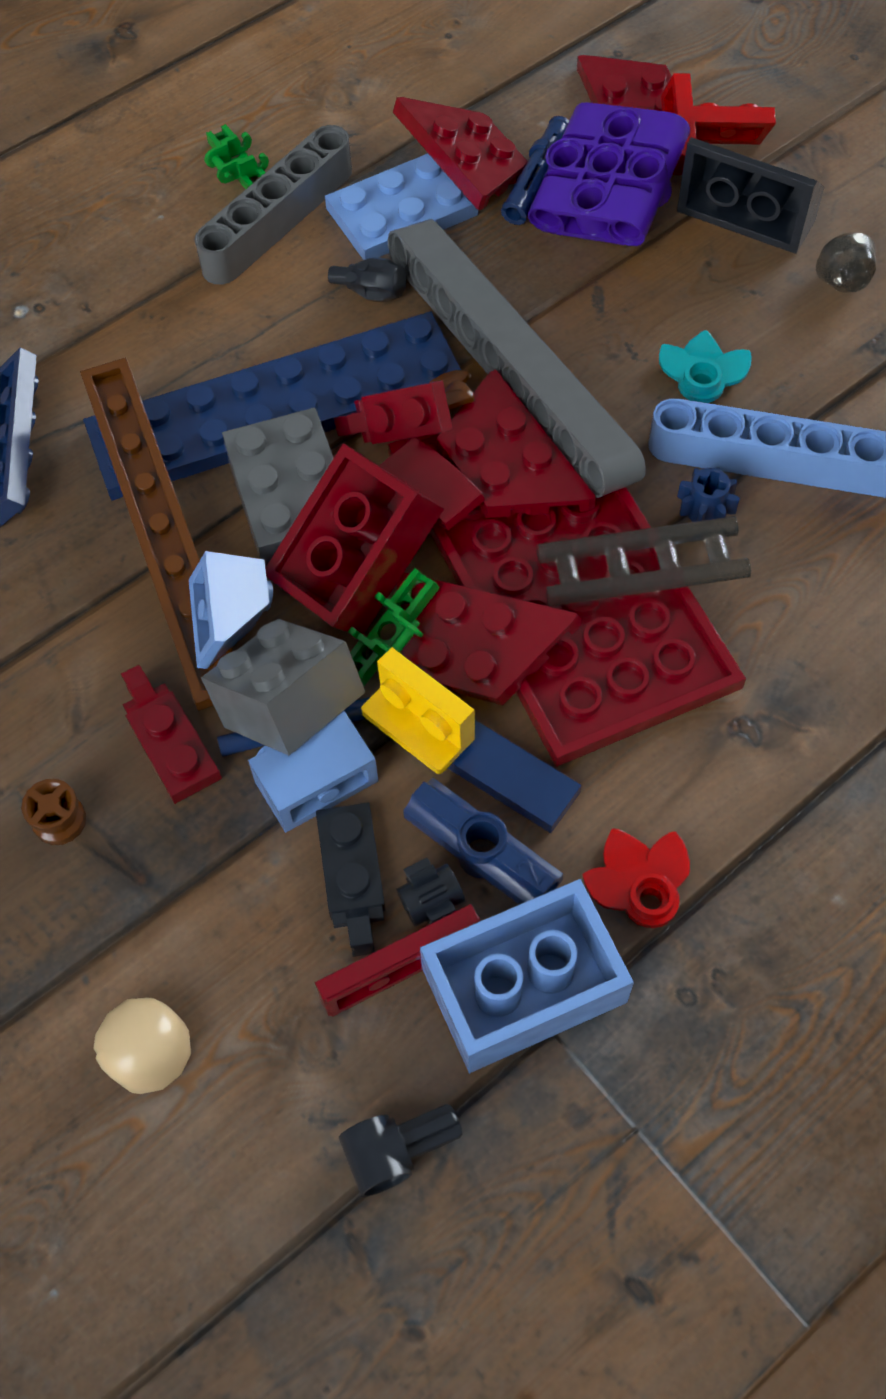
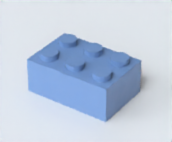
(525, 975)

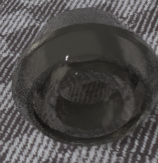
(847, 262)

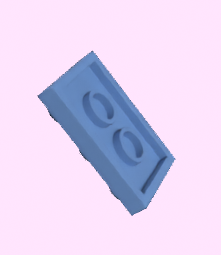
(396, 200)

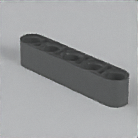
(273, 204)

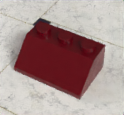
(352, 541)

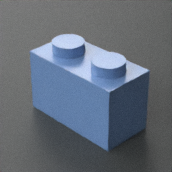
(316, 775)

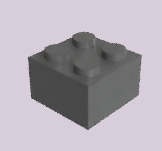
(283, 685)

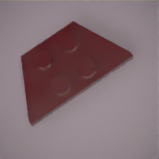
(623, 81)
(464, 147)
(510, 455)
(483, 640)

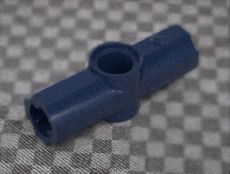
(456, 824)

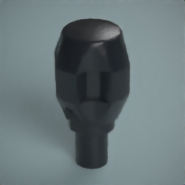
(372, 279)

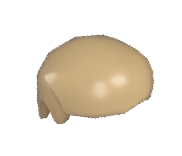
(142, 1045)

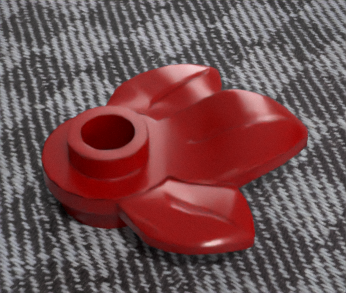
(638, 871)

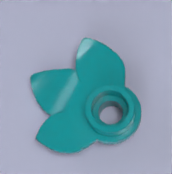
(703, 368)

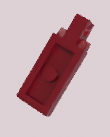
(398, 414)
(168, 737)

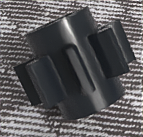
(429, 892)

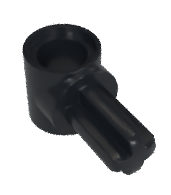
(383, 1152)

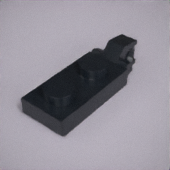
(351, 872)

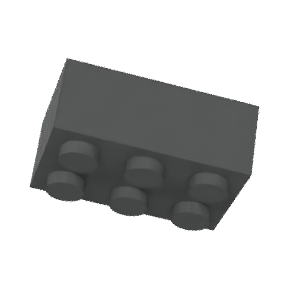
(276, 472)

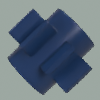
(708, 495)

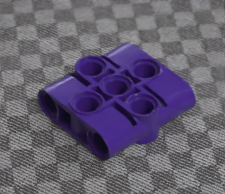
(609, 173)

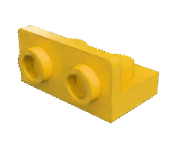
(419, 713)

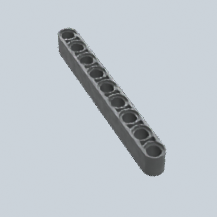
(505, 342)

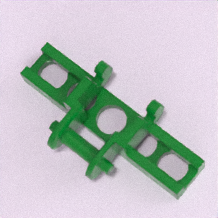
(227, 145)
(403, 619)

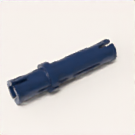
(520, 200)

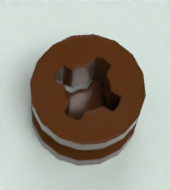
(50, 799)

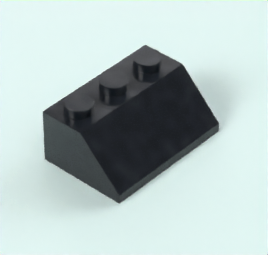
(748, 196)

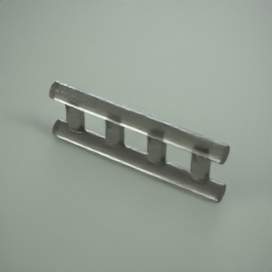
(622, 581)

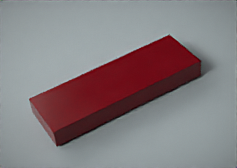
(388, 965)

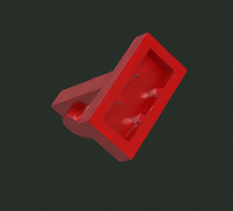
(715, 123)

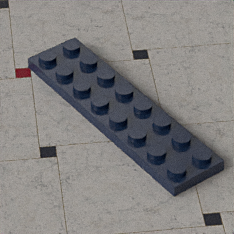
(325, 377)

